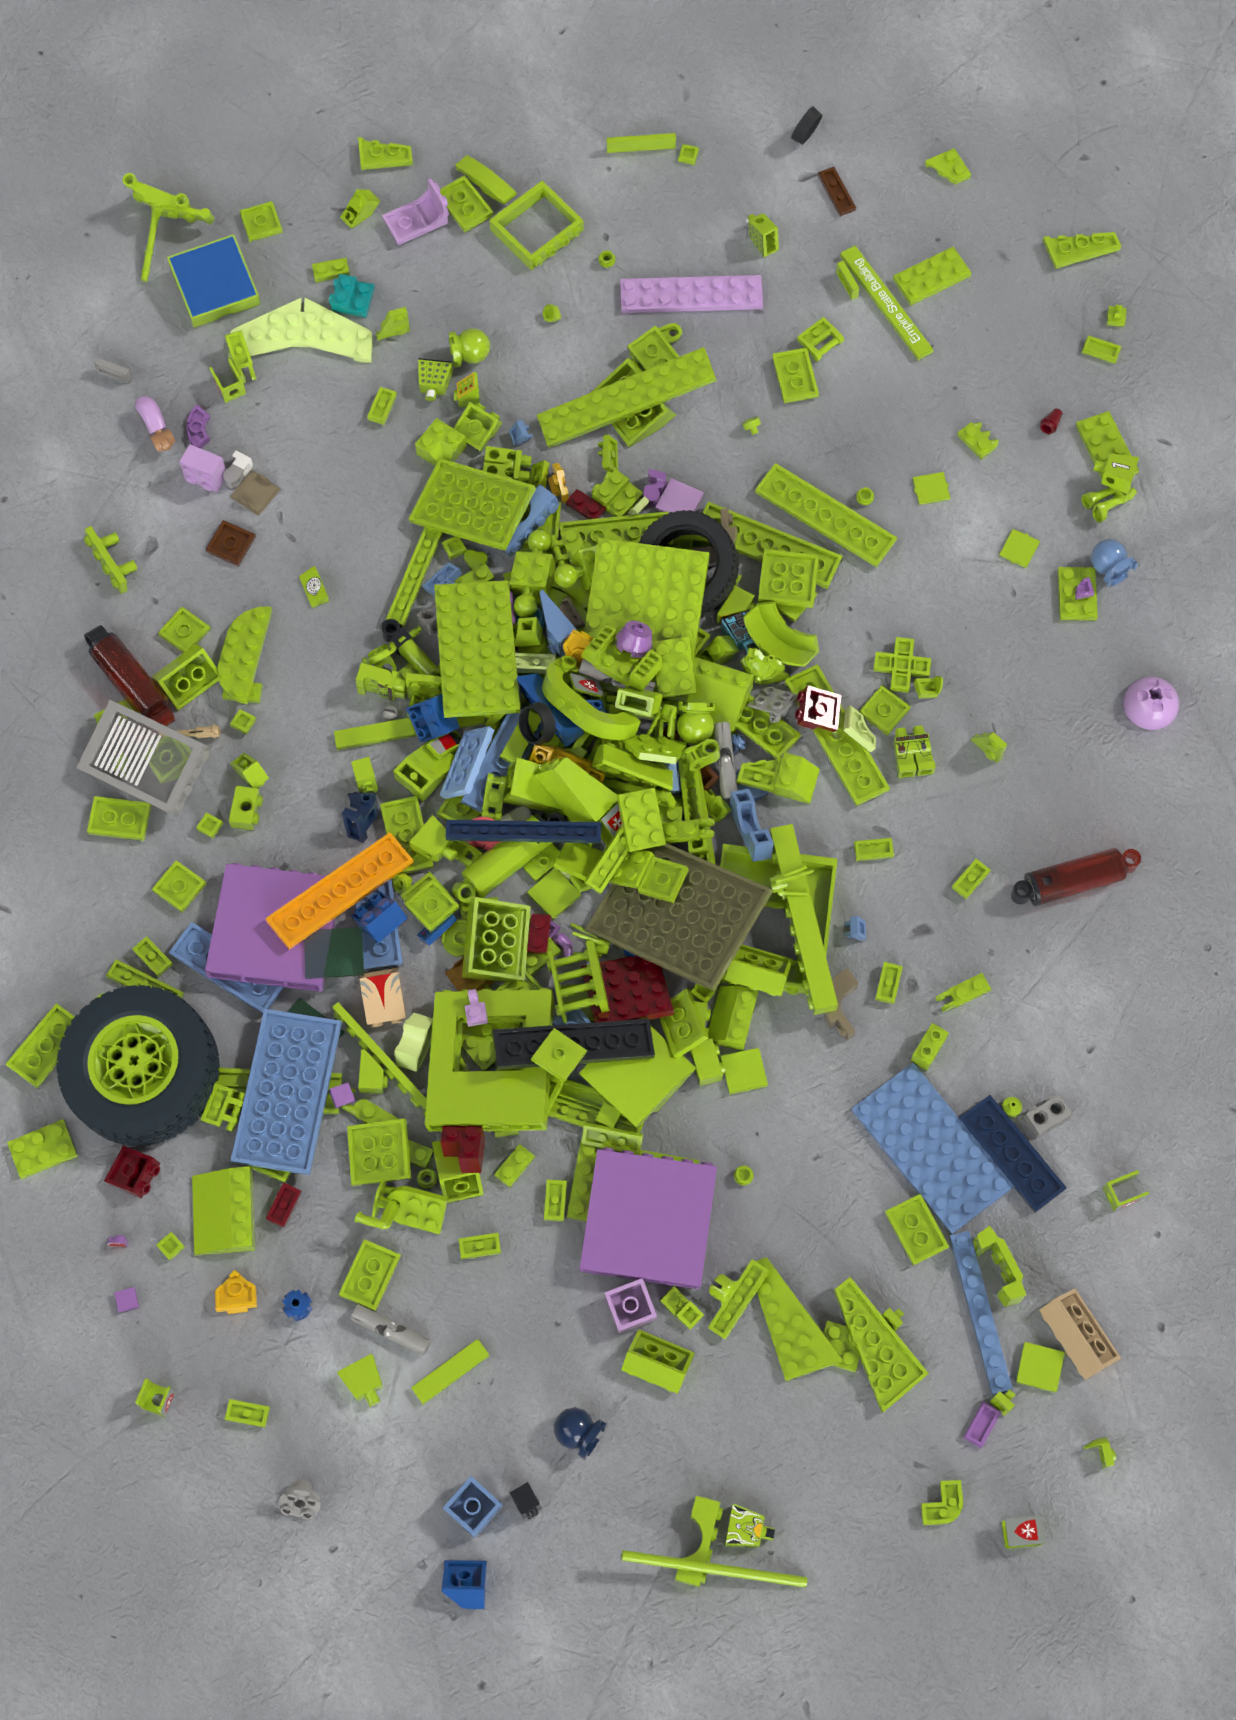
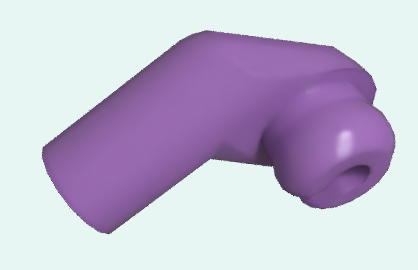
(565, 942)

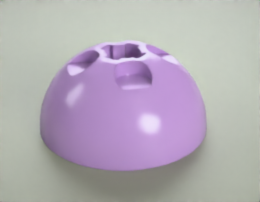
(1147, 710)

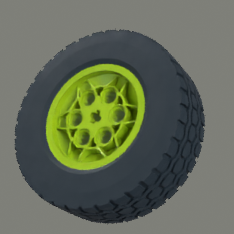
(165, 1099)

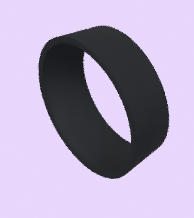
(807, 125)
(547, 720)

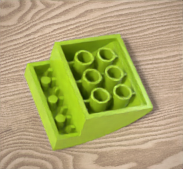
(640, 1085)

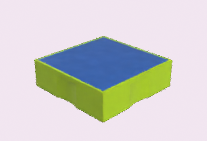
(213, 280)

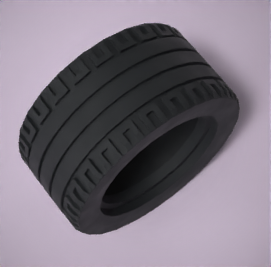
(695, 523)

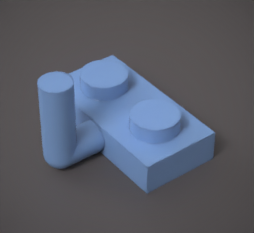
(445, 575)

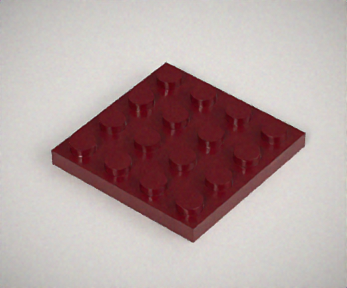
(633, 990)

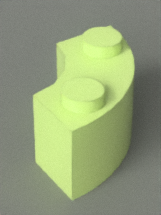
(414, 1042)

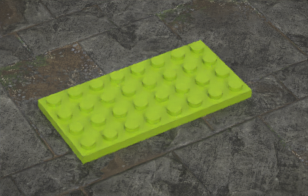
(476, 649)

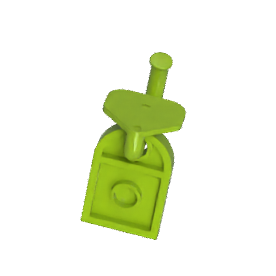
(406, 1207)

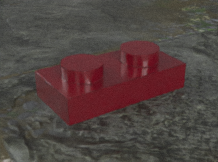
(585, 505)
(539, 934)
(283, 1205)

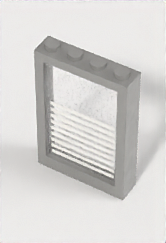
(143, 758)

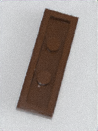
(837, 191)

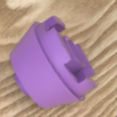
(634, 638)

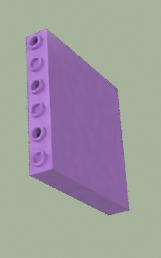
(243, 942)
(648, 1218)

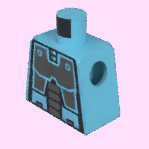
(737, 630)

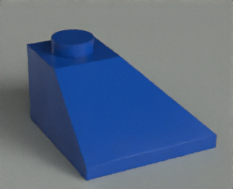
(465, 1583)

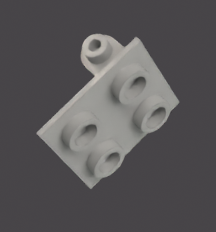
(775, 702)

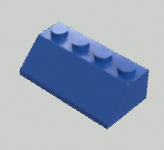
(565, 729)

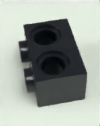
(526, 1501)

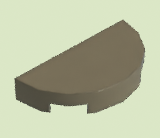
(571, 613)

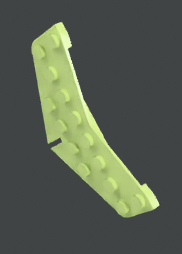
(312, 328)

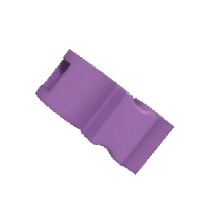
(657, 485)

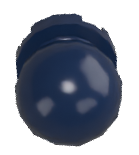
(576, 1430)

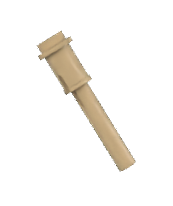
(202, 732)

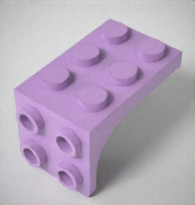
(418, 216)

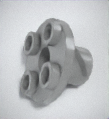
(300, 1500)

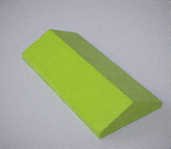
(770, 736)

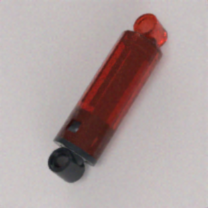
(128, 676)
(1075, 876)

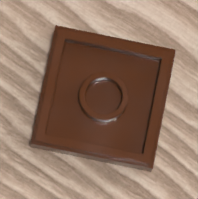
(230, 543)

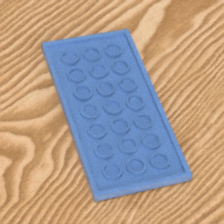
(286, 1092)
(932, 1148)

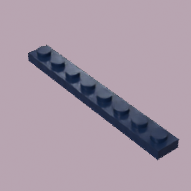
(523, 831)

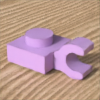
(476, 1012)

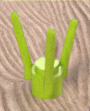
(668, 715)
(779, 883)
(601, 945)

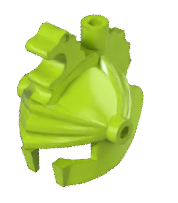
(763, 667)

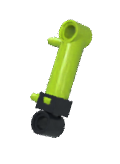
(408, 648)

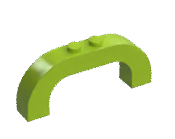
(600, 724)

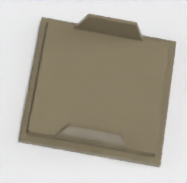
(255, 492)

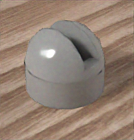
(389, 716)

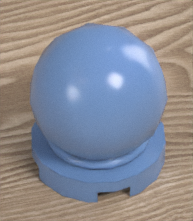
(1111, 560)

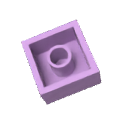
(202, 468)
(630, 1306)

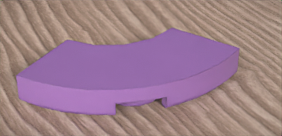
(196, 427)

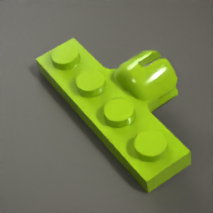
(735, 1297)

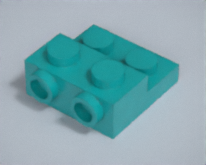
(351, 296)

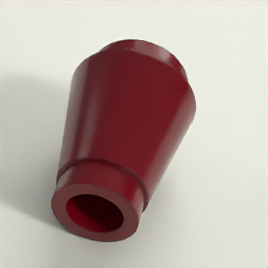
(1051, 421)

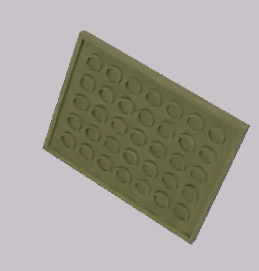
(693, 934)

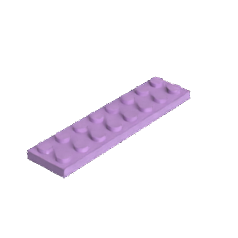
(691, 294)

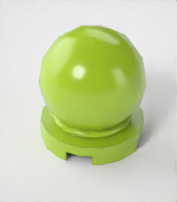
(469, 346)
(695, 722)

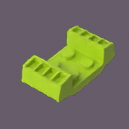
(620, 665)
(1001, 1255)

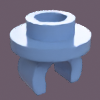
(739, 743)

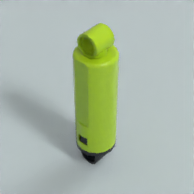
(499, 863)

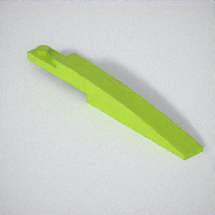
(695, 808)

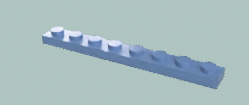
(980, 1313)

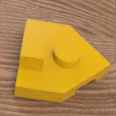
(557, 482)
(576, 644)
(235, 1295)

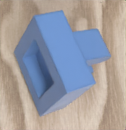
(519, 433)
(858, 928)

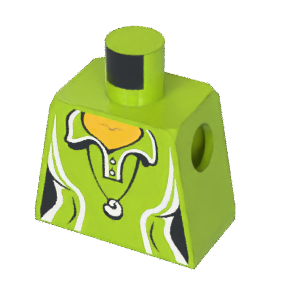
(747, 1528)

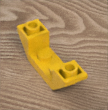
(543, 753)

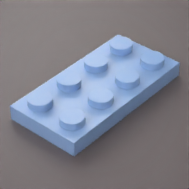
(467, 762)

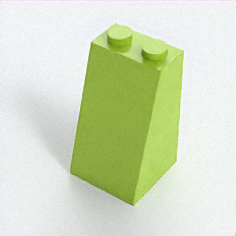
(526, 790)
(575, 790)

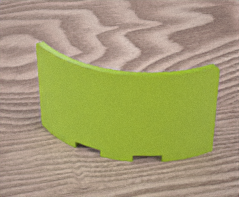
(776, 638)

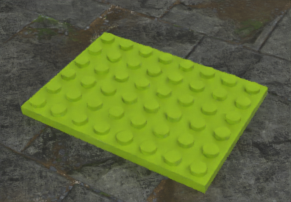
(647, 586)

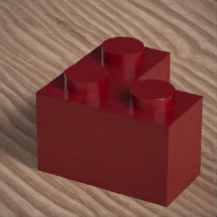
(466, 1144)

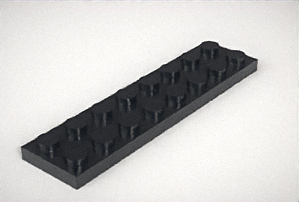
(602, 1041)

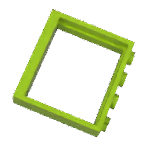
(522, 204)

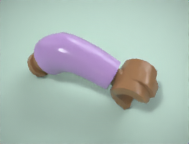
(155, 423)

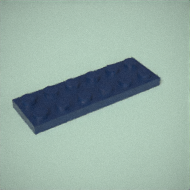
(1013, 1153)

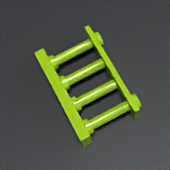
(595, 984)

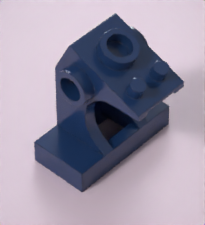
(362, 817)

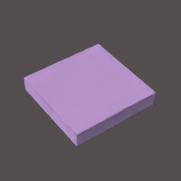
(679, 497)

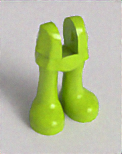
(1100, 510)

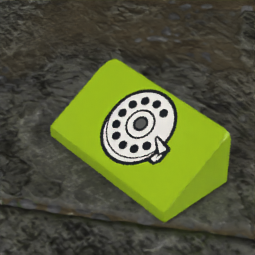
(314, 587)

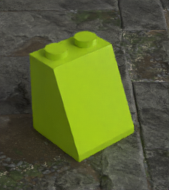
(454, 1183)

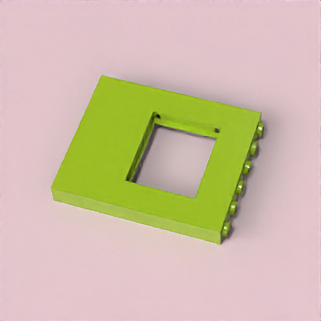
(820, 885)
(486, 1097)

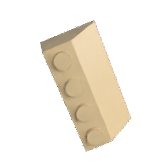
(1079, 1334)

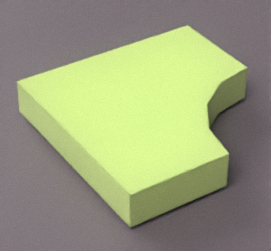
(856, 727)

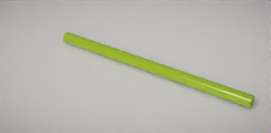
(713, 1568)

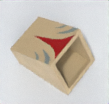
(382, 997)

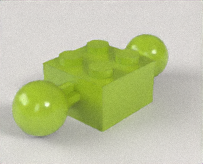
(584, 561)
(532, 573)

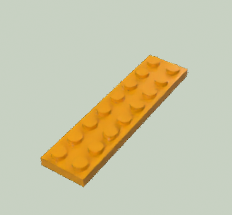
(339, 891)

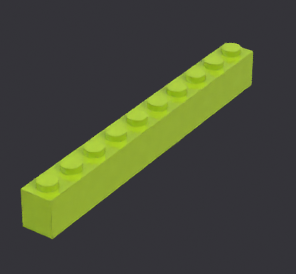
(803, 924)

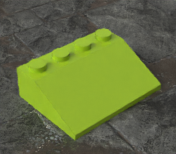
(644, 423)
(721, 686)
(496, 940)
(223, 1211)

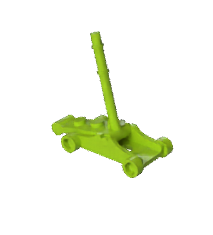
(162, 205)

